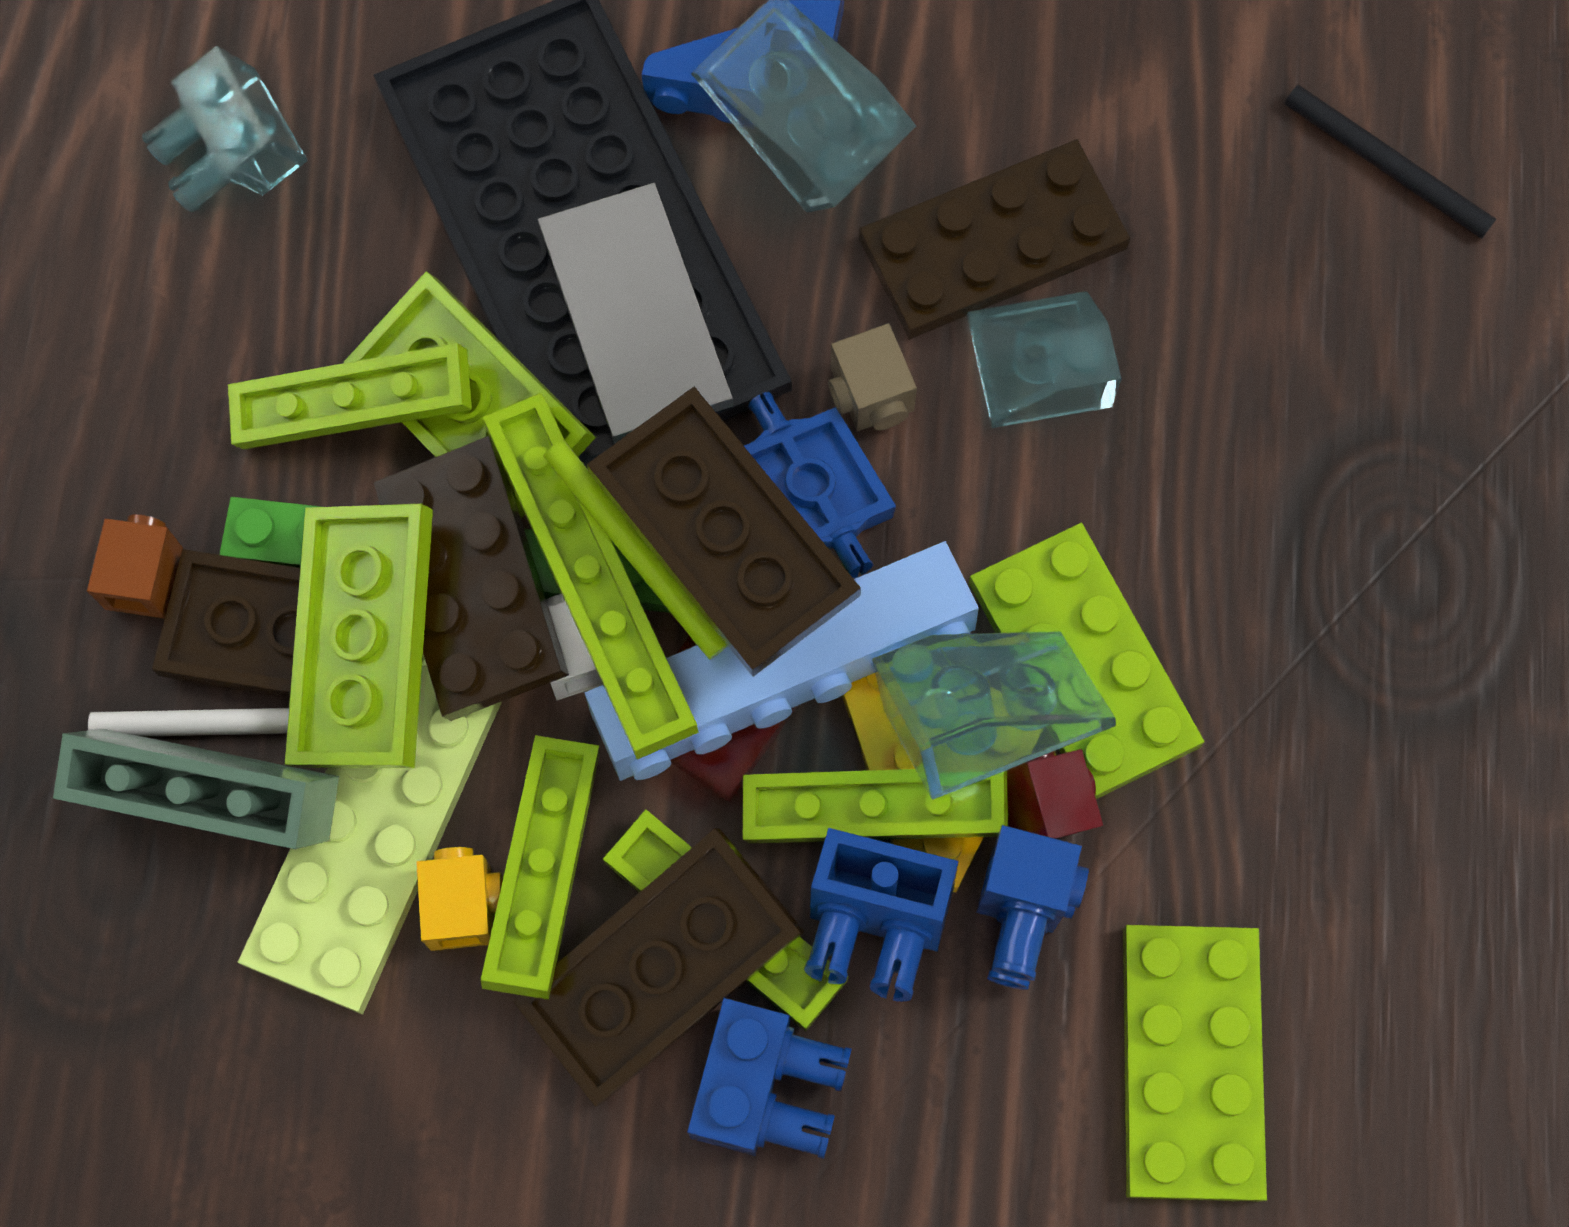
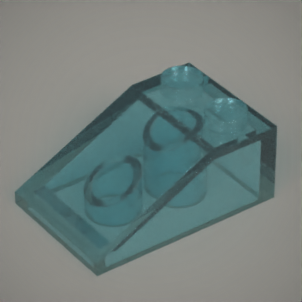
(803, 104)
(986, 703)

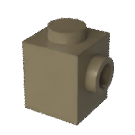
(872, 379)

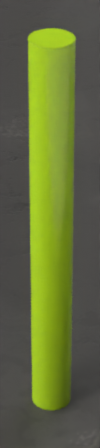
(631, 545)

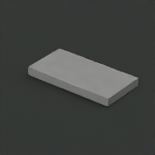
(633, 307)

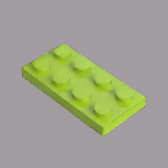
(434, 318)
(1071, 591)
(359, 637)
(1193, 1063)

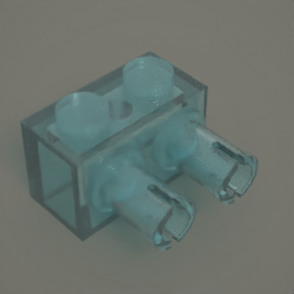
(238, 122)

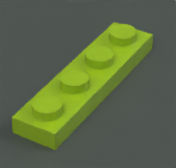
(350, 396)
(868, 805)
(651, 849)
(540, 868)

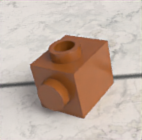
(135, 566)

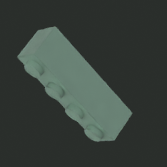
(196, 788)

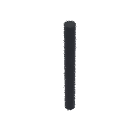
(1390, 161)

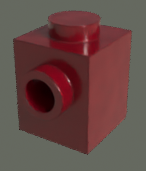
(1053, 795)

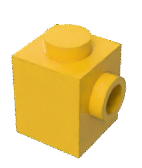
(457, 899)

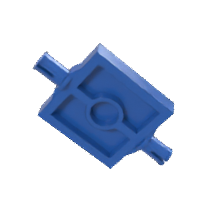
(823, 477)

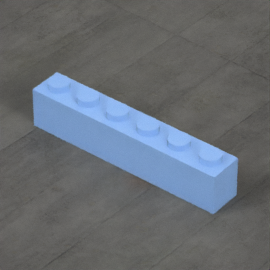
(895, 608)

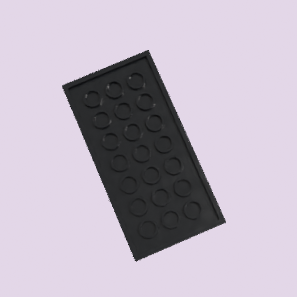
(537, 125)

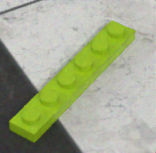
(592, 582)

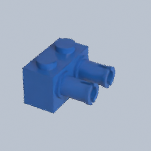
(1028, 890)
(882, 893)
(737, 1084)

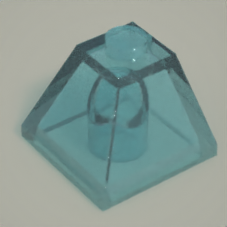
(1044, 358)

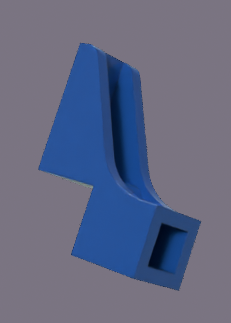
(668, 72)

